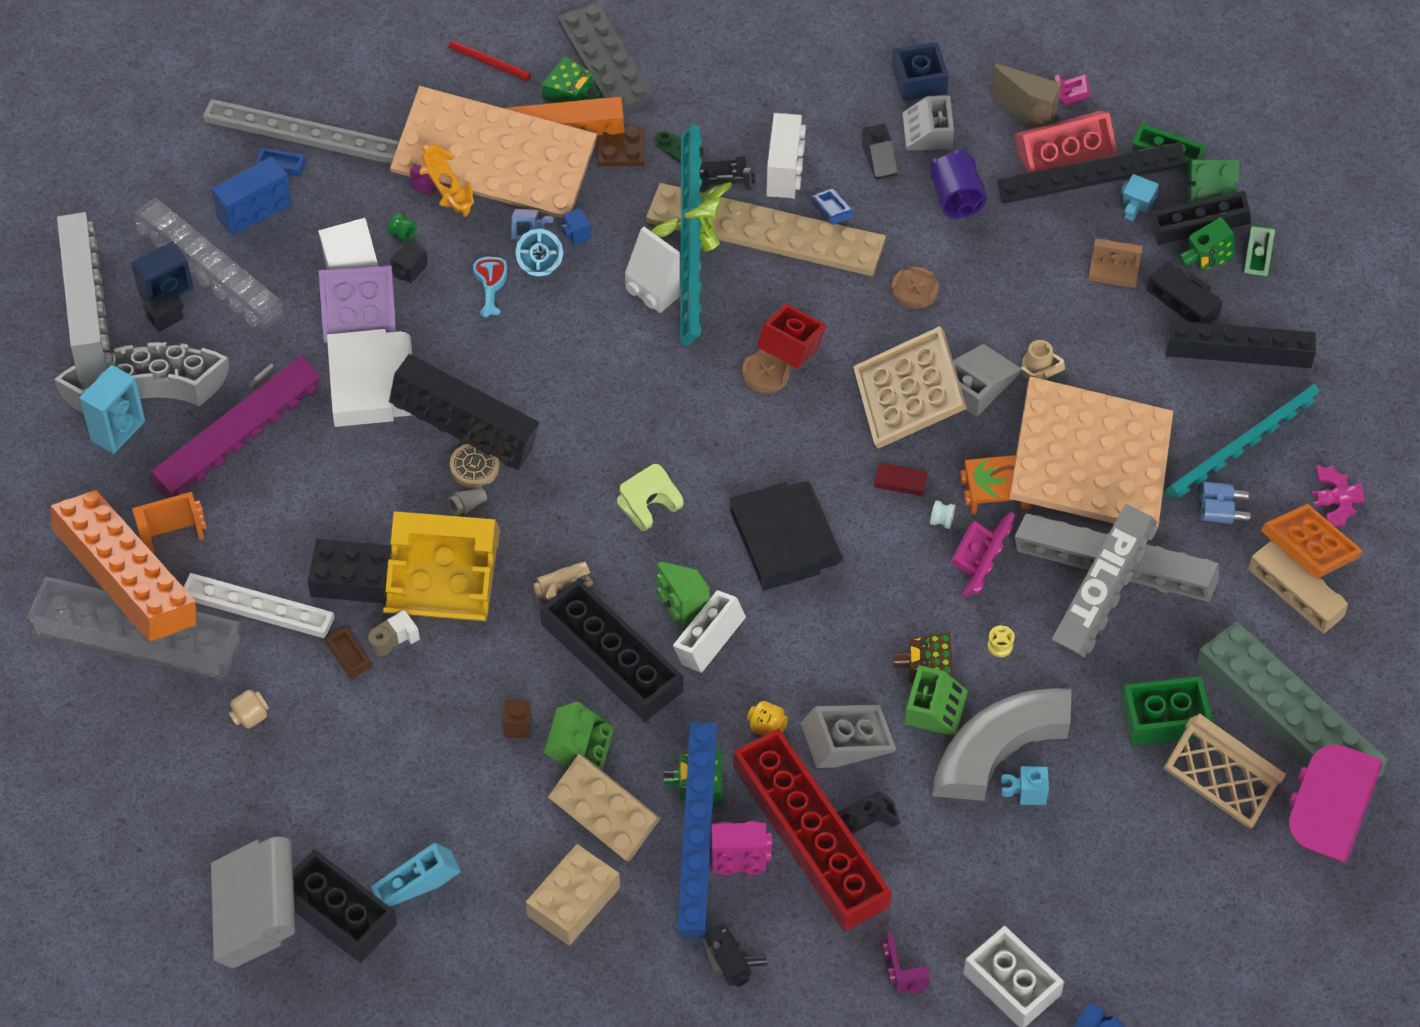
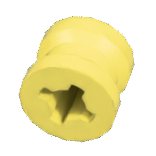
(1003, 635)

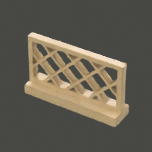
(1231, 750)

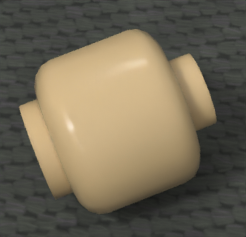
(248, 709)

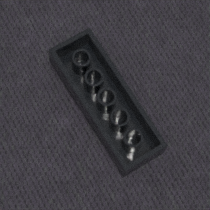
(463, 411)
(612, 650)

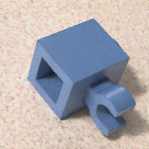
(526, 219)

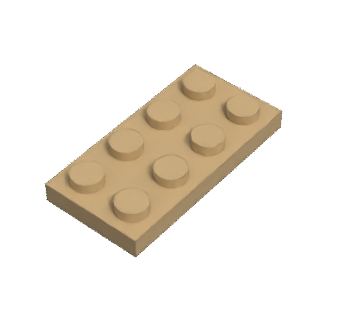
(604, 807)

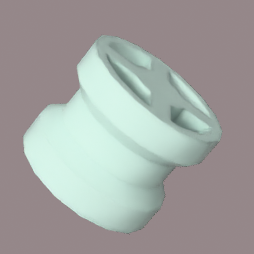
(942, 514)

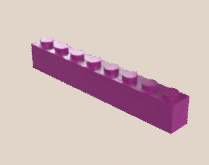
(235, 428)

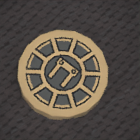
(472, 467)

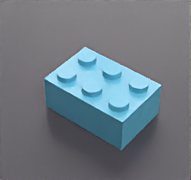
(112, 408)

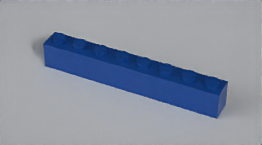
(697, 830)

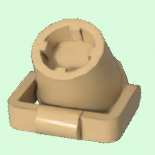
(1041, 361)

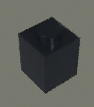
(408, 262)
(164, 310)

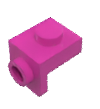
(1074, 89)

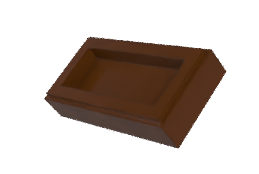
(348, 652)

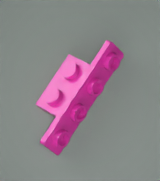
(978, 550)

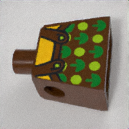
(927, 651)

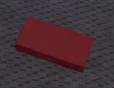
(900, 479)

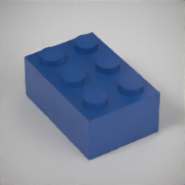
(252, 196)

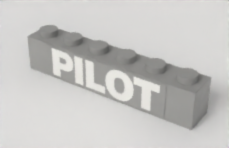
(1105, 580)

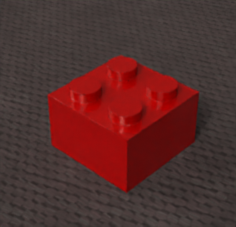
(791, 336)

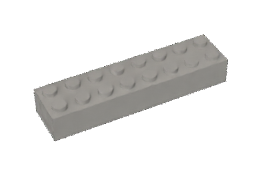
(84, 296)

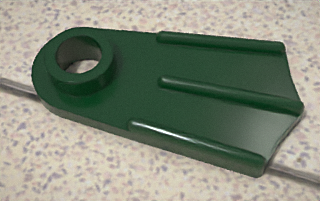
(670, 146)

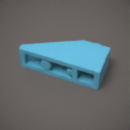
(418, 875)

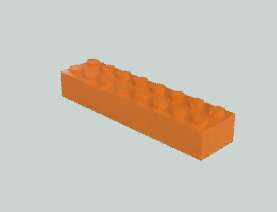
(123, 566)

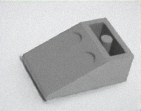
(983, 377)

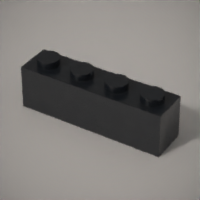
(1184, 220)

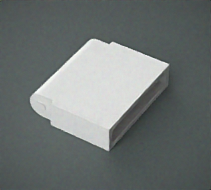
(363, 375)

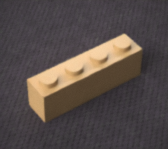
(1297, 587)

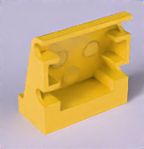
(441, 566)

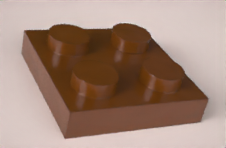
(622, 148)

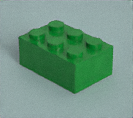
(1162, 709)

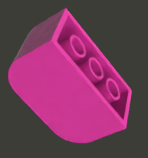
(1333, 800)

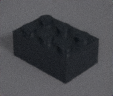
(349, 571)

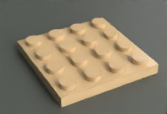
(909, 387)

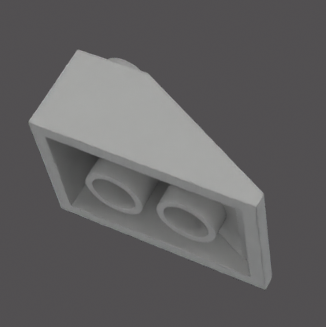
(846, 734)

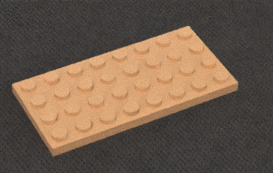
(498, 151)

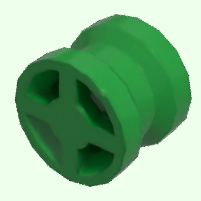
(402, 227)

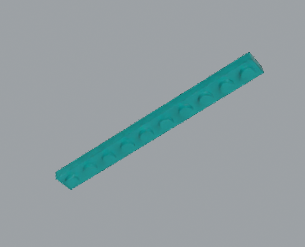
(689, 236)

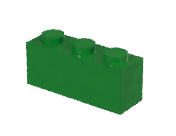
(1151, 137)

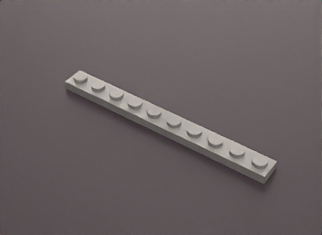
(300, 131)

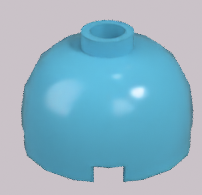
(550, 254)

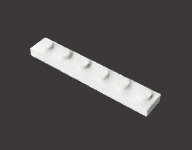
(259, 605)

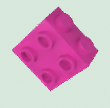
(740, 847)

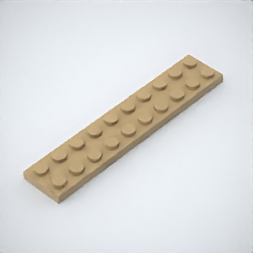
(780, 232)

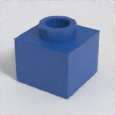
(576, 227)

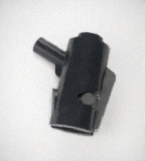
(727, 958)

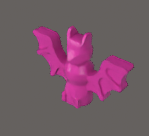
(1341, 495)

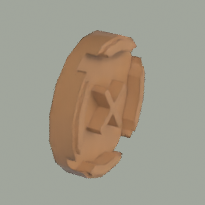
(915, 287)
(765, 372)

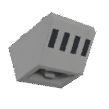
(929, 124)

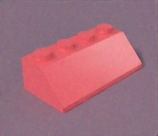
(1067, 142)

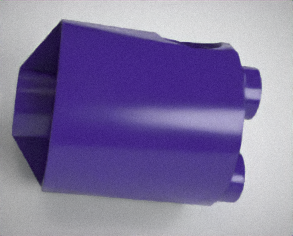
(958, 184)

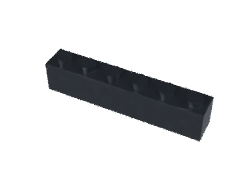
(1240, 344)

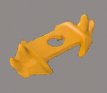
(436, 164)

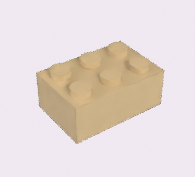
(573, 894)

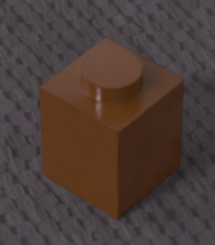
(517, 718)

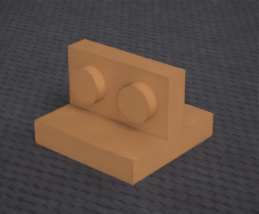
(1115, 263)

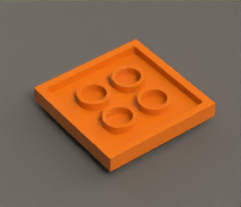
(1311, 541)

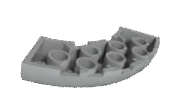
(159, 373)
(995, 735)

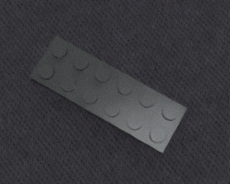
(604, 55)

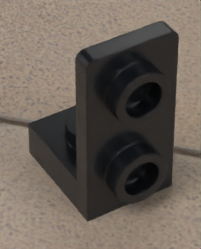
(726, 167)
(869, 810)

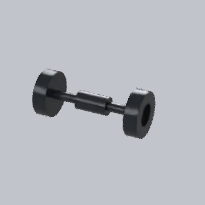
(749, 179)

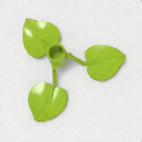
(706, 209)

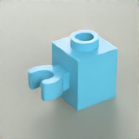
(1138, 195)
(1030, 785)

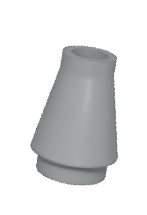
(465, 501)

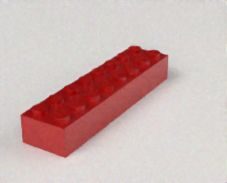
(812, 830)

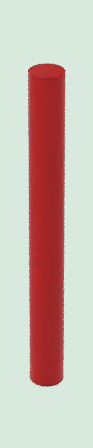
(489, 60)

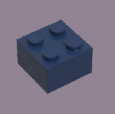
(920, 71)
(162, 271)

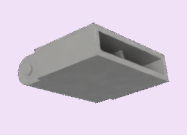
(252, 901)

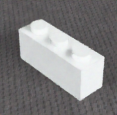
(709, 631)

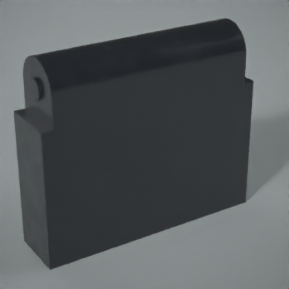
(784, 533)

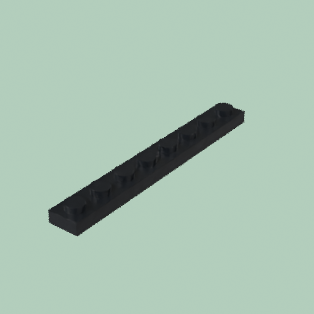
(1091, 172)

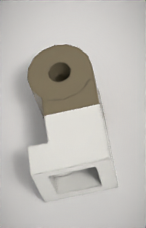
(392, 633)

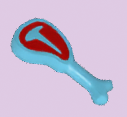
(492, 274)

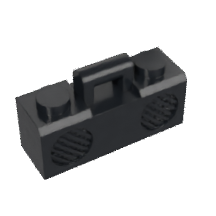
(1184, 294)

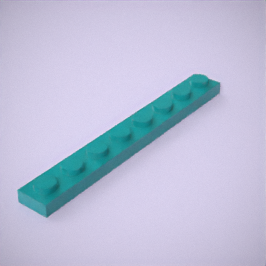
(1235, 448)

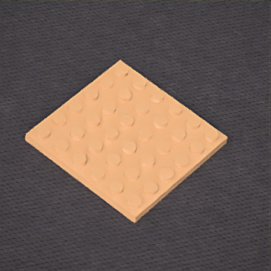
(1090, 452)

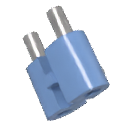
(1218, 503)

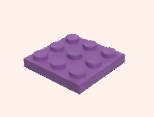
(357, 300)

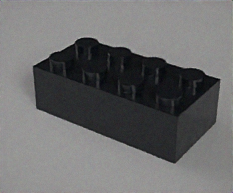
(340, 906)

